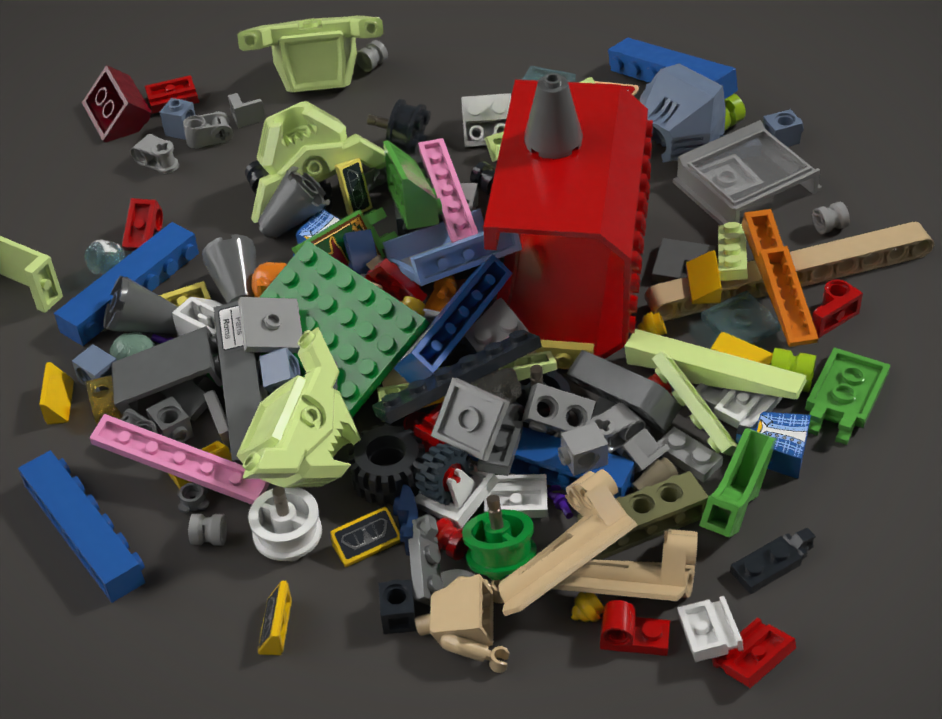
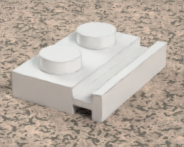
(744, 407)
(522, 494)
(709, 629)

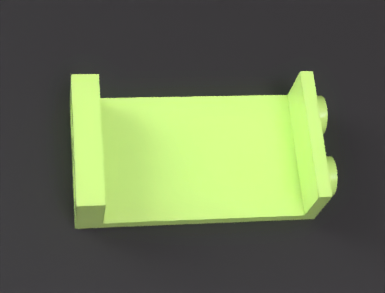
(31, 270)

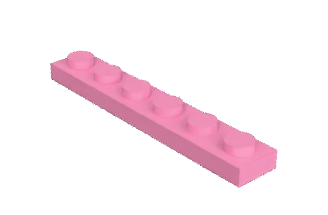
(447, 188)
(176, 459)

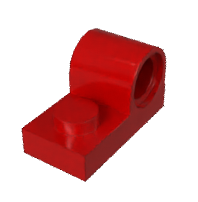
(142, 220)
(839, 304)
(633, 634)

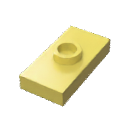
(565, 352)

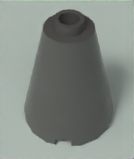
(553, 120)
(292, 203)
(231, 266)
(138, 310)

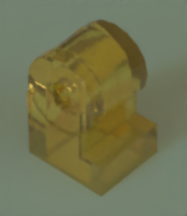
(102, 401)

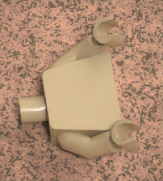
(464, 620)

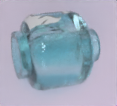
(103, 256)

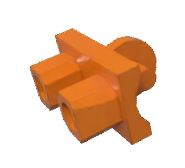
(443, 292)

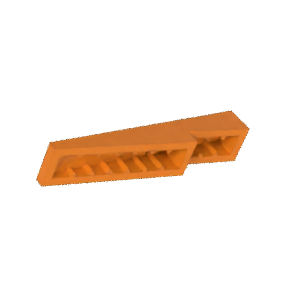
(779, 277)

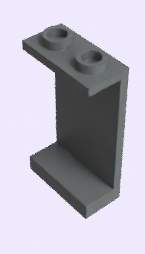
(165, 367)

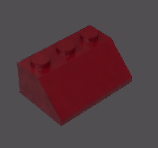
(116, 105)

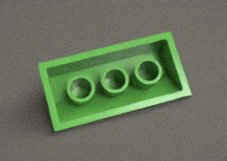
(410, 189)

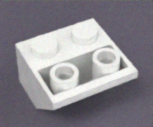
(483, 117)
(194, 315)

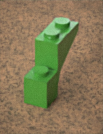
(740, 484)

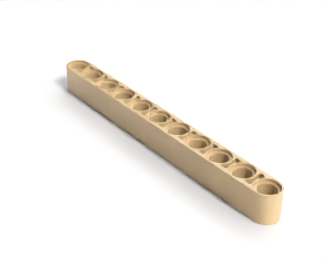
(811, 264)

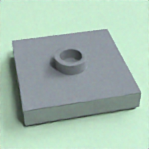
(269, 324)
(470, 419)

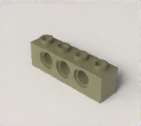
(659, 508)

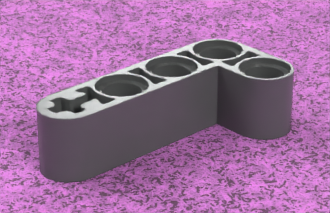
(623, 386)

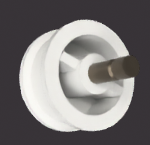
(285, 523)

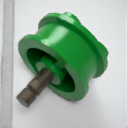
(498, 540)

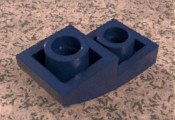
(360, 250)
(406, 510)

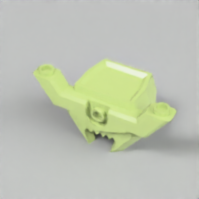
(314, 50)
(313, 143)
(301, 425)

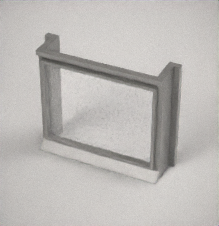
(741, 172)

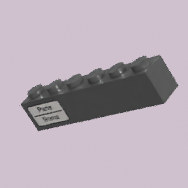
(239, 373)

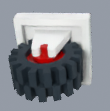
(451, 484)

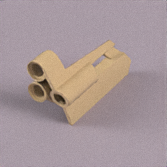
(598, 529)
(642, 579)

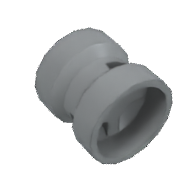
(373, 54)
(833, 217)
(207, 529)

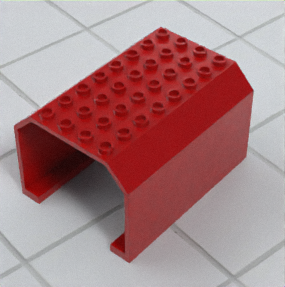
(575, 218)

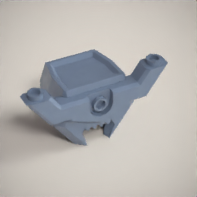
(684, 110)

